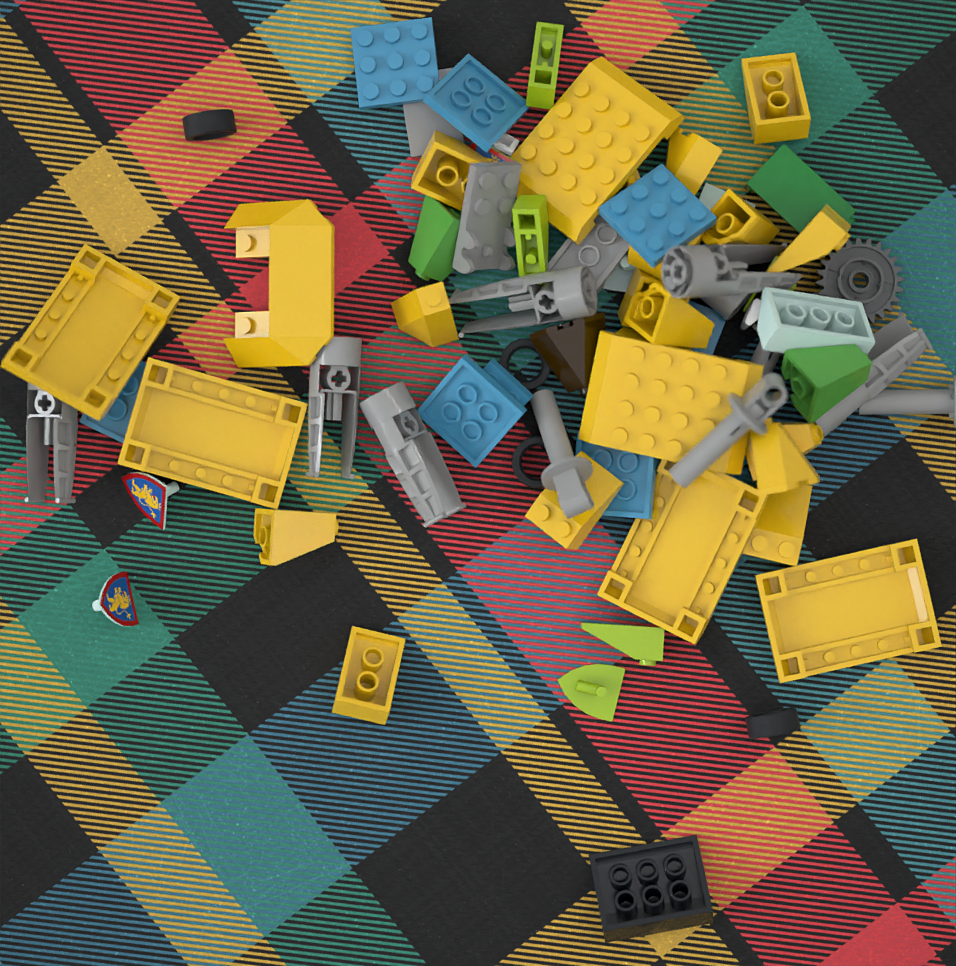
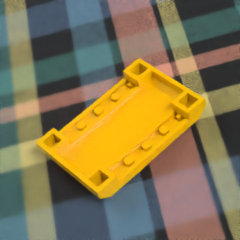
(591, 145)
(92, 333)
(662, 399)
(212, 433)
(684, 555)
(848, 610)

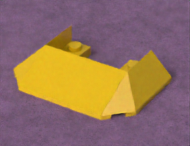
(299, 283)

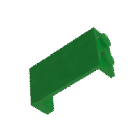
(795, 190)

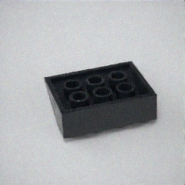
(651, 888)

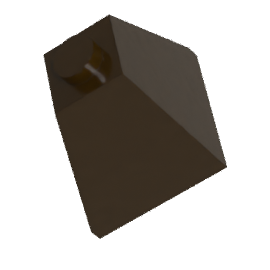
(571, 350)

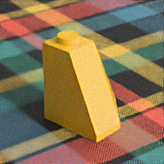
(690, 158)
(738, 223)
(426, 315)
(668, 319)
(779, 461)
(291, 533)

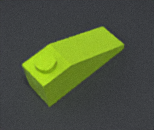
(544, 65)
(531, 233)
(638, 642)

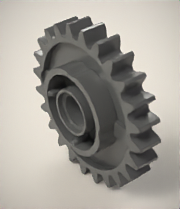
(873, 265)

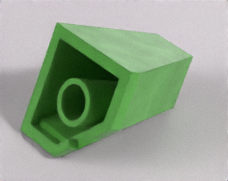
(435, 240)
(824, 376)

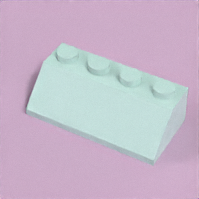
(811, 320)

